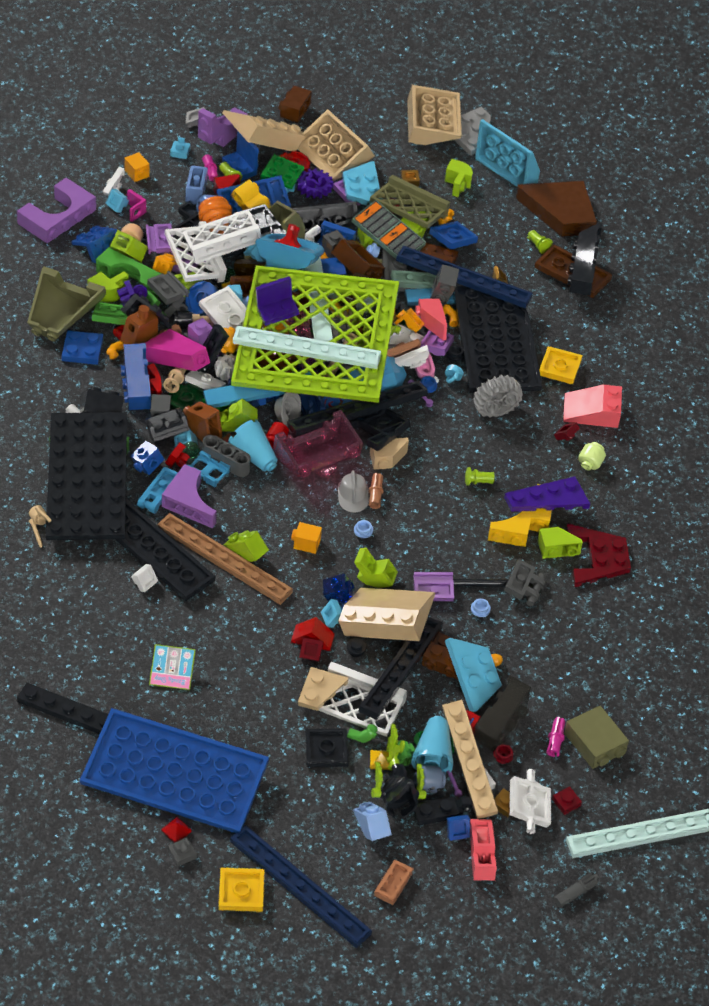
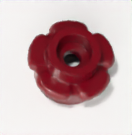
(506, 750)

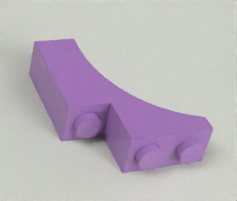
(216, 129)

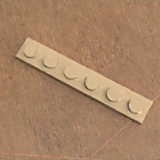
(470, 759)

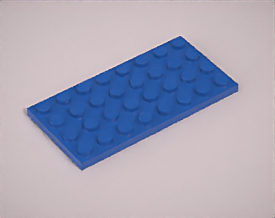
(175, 770)

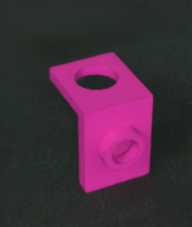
(137, 202)

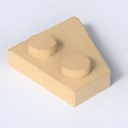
(319, 688)

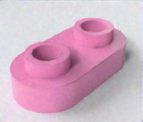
(426, 369)

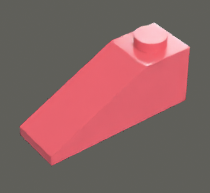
(433, 316)

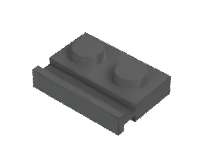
(167, 287)

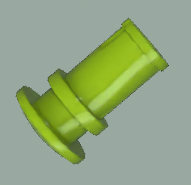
(228, 170)
(541, 242)
(478, 477)

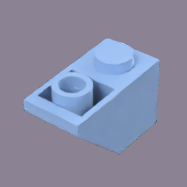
(372, 821)

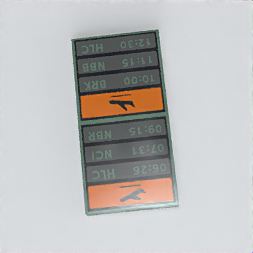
(387, 229)

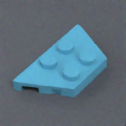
(361, 183)
(474, 671)

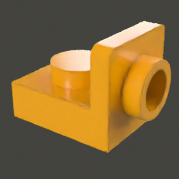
(164, 263)
(412, 319)

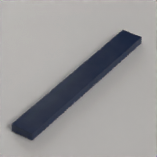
(466, 277)
(301, 886)

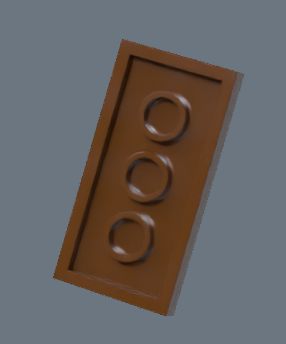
(557, 264)

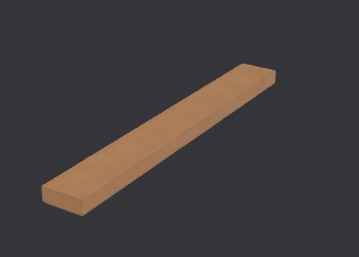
(225, 558)

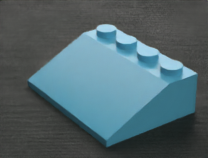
(506, 156)

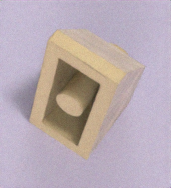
(389, 454)

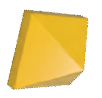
(379, 756)

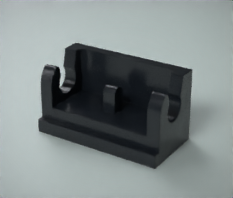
(167, 424)

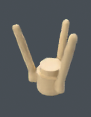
(38, 516)

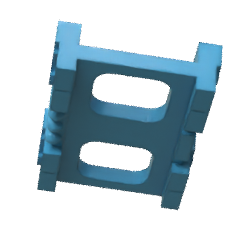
(212, 464)

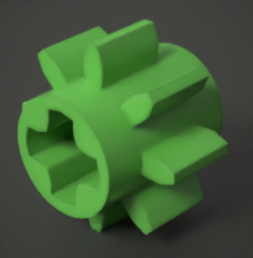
(406, 756)

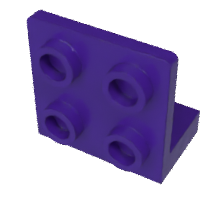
(276, 301)

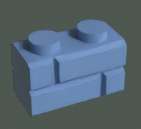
(196, 183)

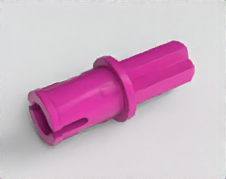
(212, 167)
(556, 737)

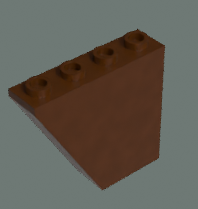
(559, 205)

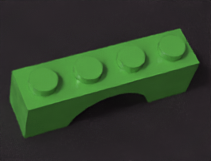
(113, 263)

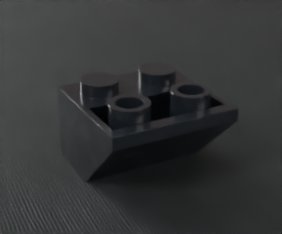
(95, 401)

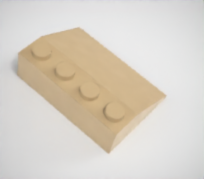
(433, 115)
(266, 132)
(333, 146)
(386, 614)

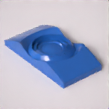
(271, 187)

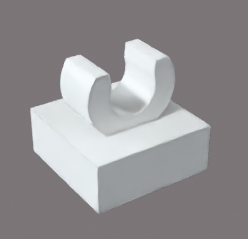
(144, 578)

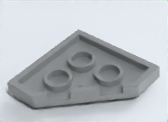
(470, 129)

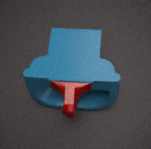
(288, 250)

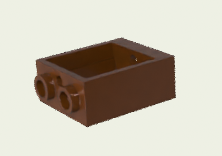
(358, 259)

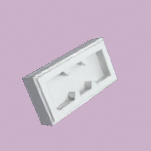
(203, 380)

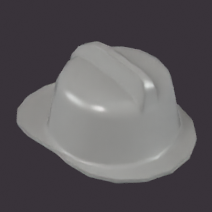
(288, 407)
(353, 493)

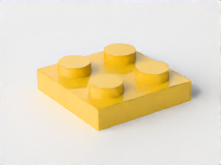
(560, 365)
(241, 889)

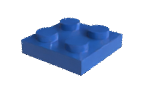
(453, 235)
(82, 347)

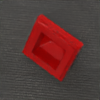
(176, 830)

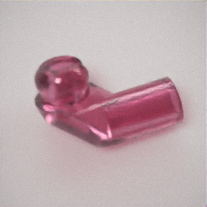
(327, 471)

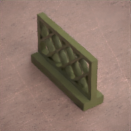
(416, 197)

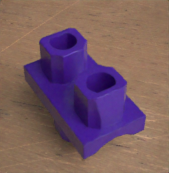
(127, 292)

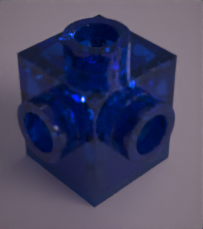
(338, 588)

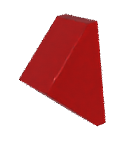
(226, 181)
(314, 630)

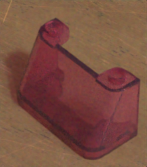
(318, 448)

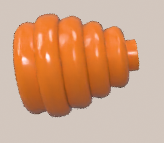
(214, 209)

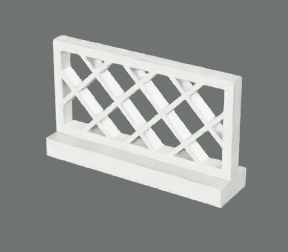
(222, 243)
(216, 264)
(361, 683)

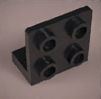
(133, 305)

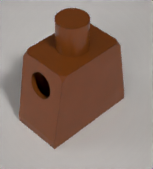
(140, 326)
(203, 420)

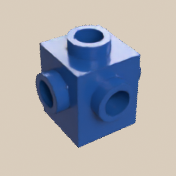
(147, 458)

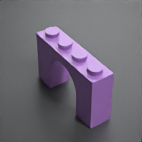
(50, 226)

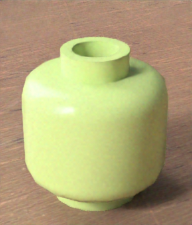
(592, 456)

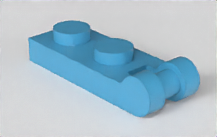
(155, 490)

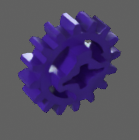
(315, 183)

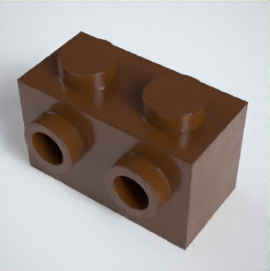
(295, 103)

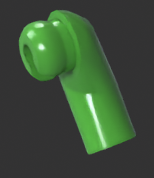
(363, 736)

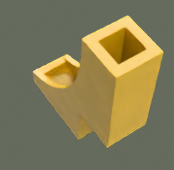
(515, 529)

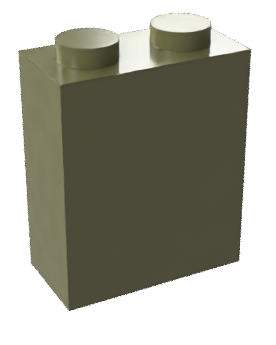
(596, 737)

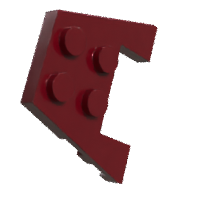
(607, 555)

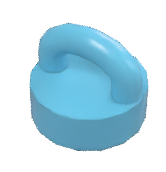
(453, 373)

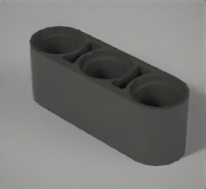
(227, 453)

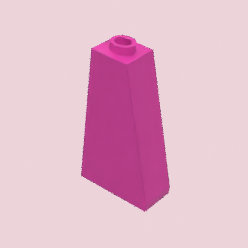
(176, 351)

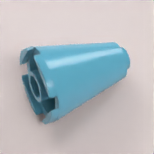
(253, 440)
(434, 745)

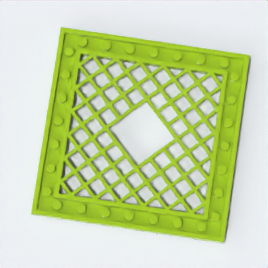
(279, 380)

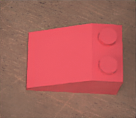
(594, 406)

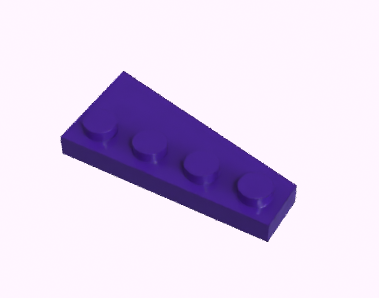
(550, 495)

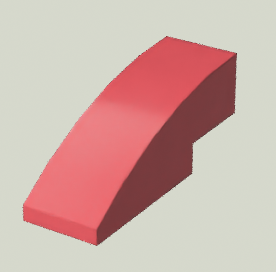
(482, 849)

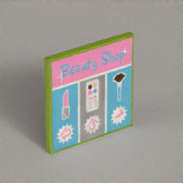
(172, 667)

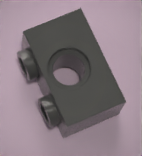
(444, 283)

